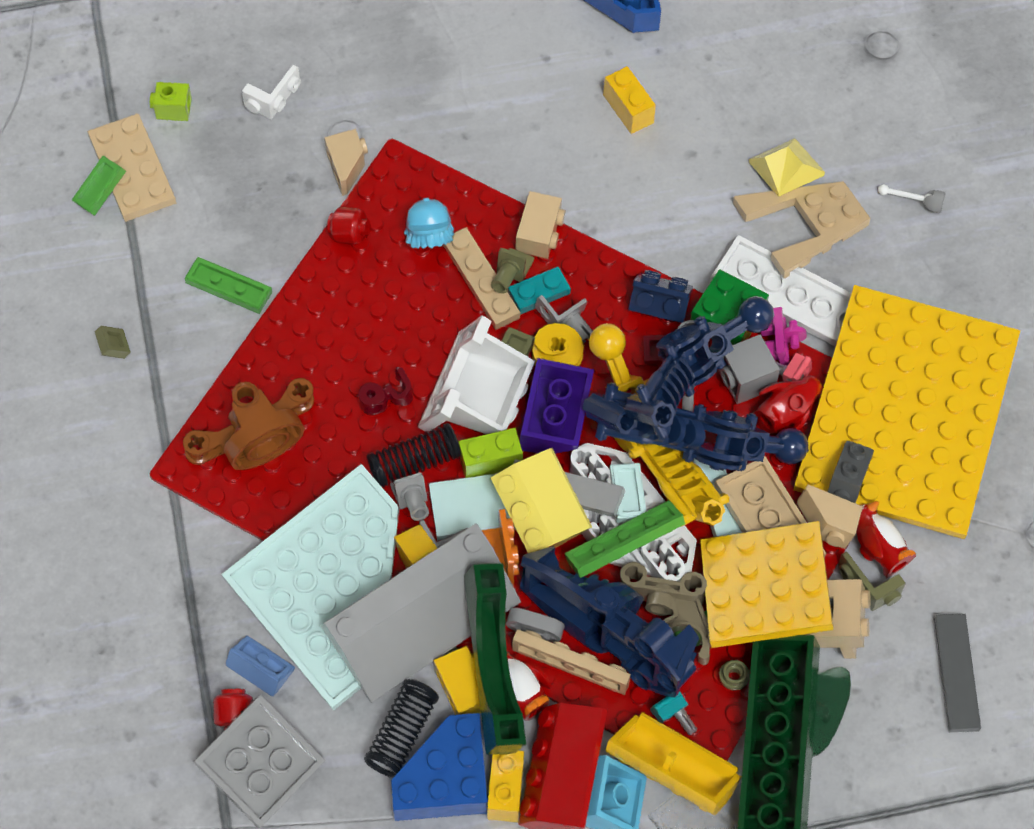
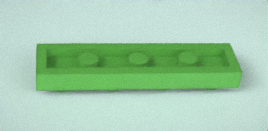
(624, 538)

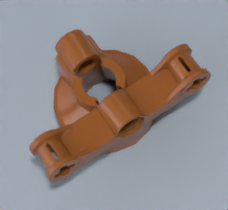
(257, 428)

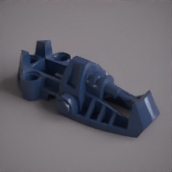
(606, 620)

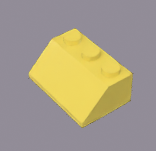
(541, 501)

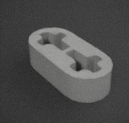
(547, 627)

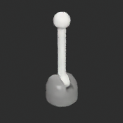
(932, 200)

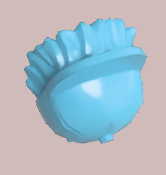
(428, 224)

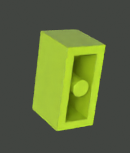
(490, 453)

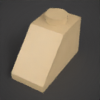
(346, 157)
(836, 515)

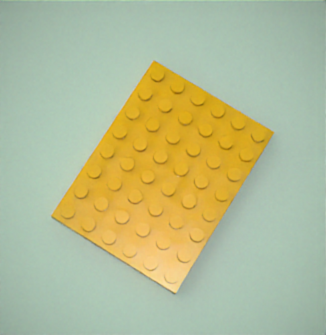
(922, 396)

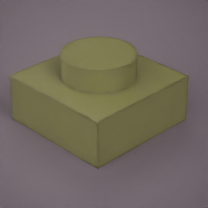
(519, 341)
(112, 342)

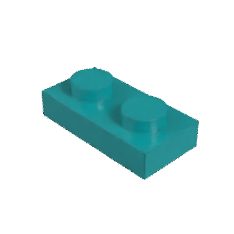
(549, 284)

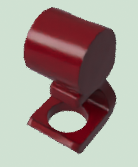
(374, 398)

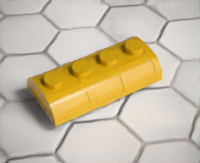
(675, 762)

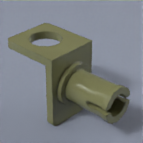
(511, 266)

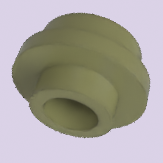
(737, 667)

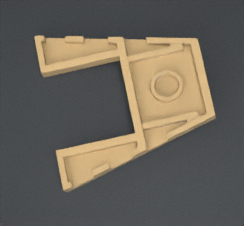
(827, 209)

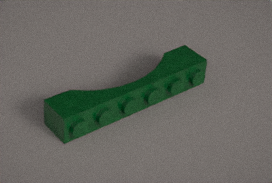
(498, 704)

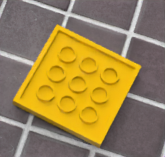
(766, 584)

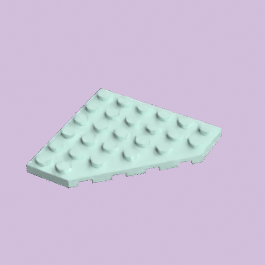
(317, 569)

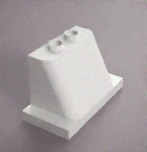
(478, 383)

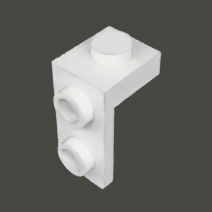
(269, 104)

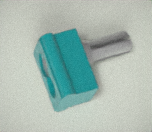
(674, 707)

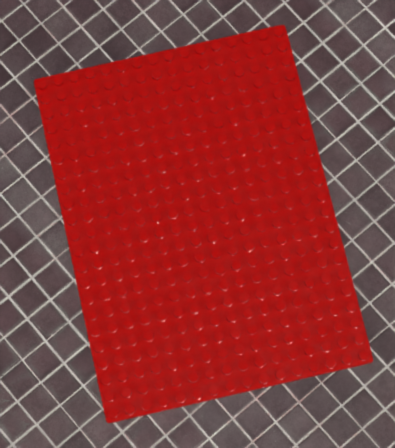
(384, 306)

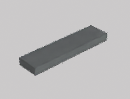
(957, 673)

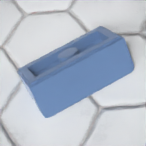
(259, 665)

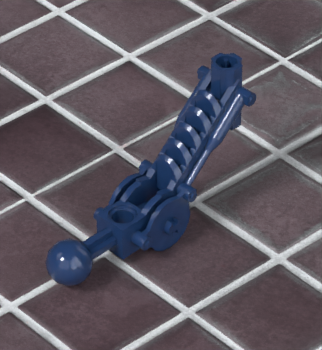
(690, 362)
(736, 439)

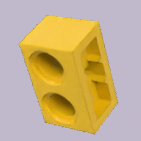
(505, 787)

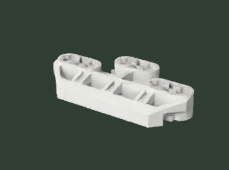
(588, 455)

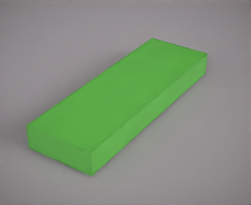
(228, 285)

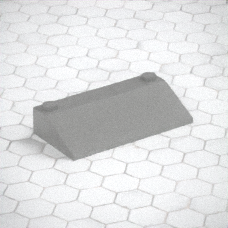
(412, 615)

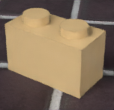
(539, 225)

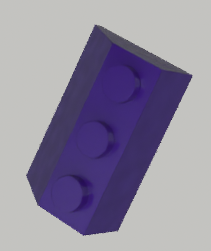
(555, 407)

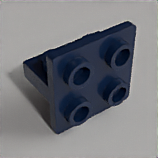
(660, 296)

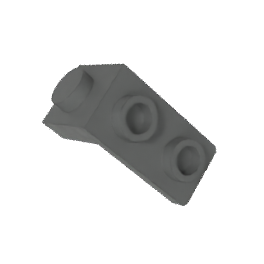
(850, 471)

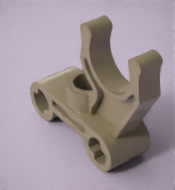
(674, 599)

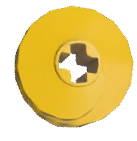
(561, 338)

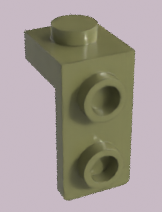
(886, 593)

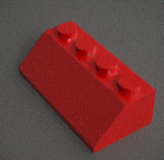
(562, 767)

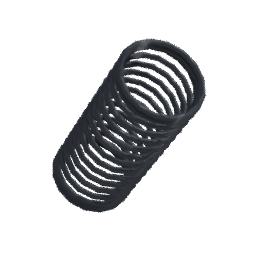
(451, 443)
(431, 698)

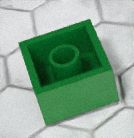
(723, 299)

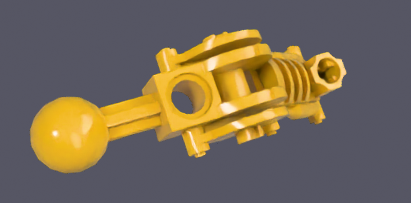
(679, 480)

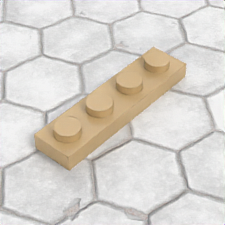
(479, 277)
(581, 665)

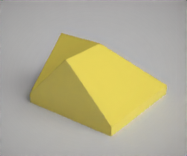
(786, 167)

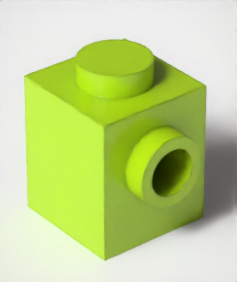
(171, 101)

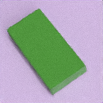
(98, 185)

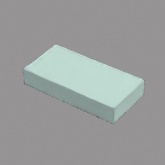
(633, 501)

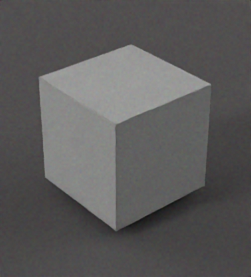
(749, 369)

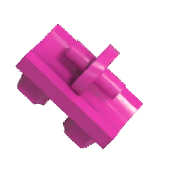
(783, 334)

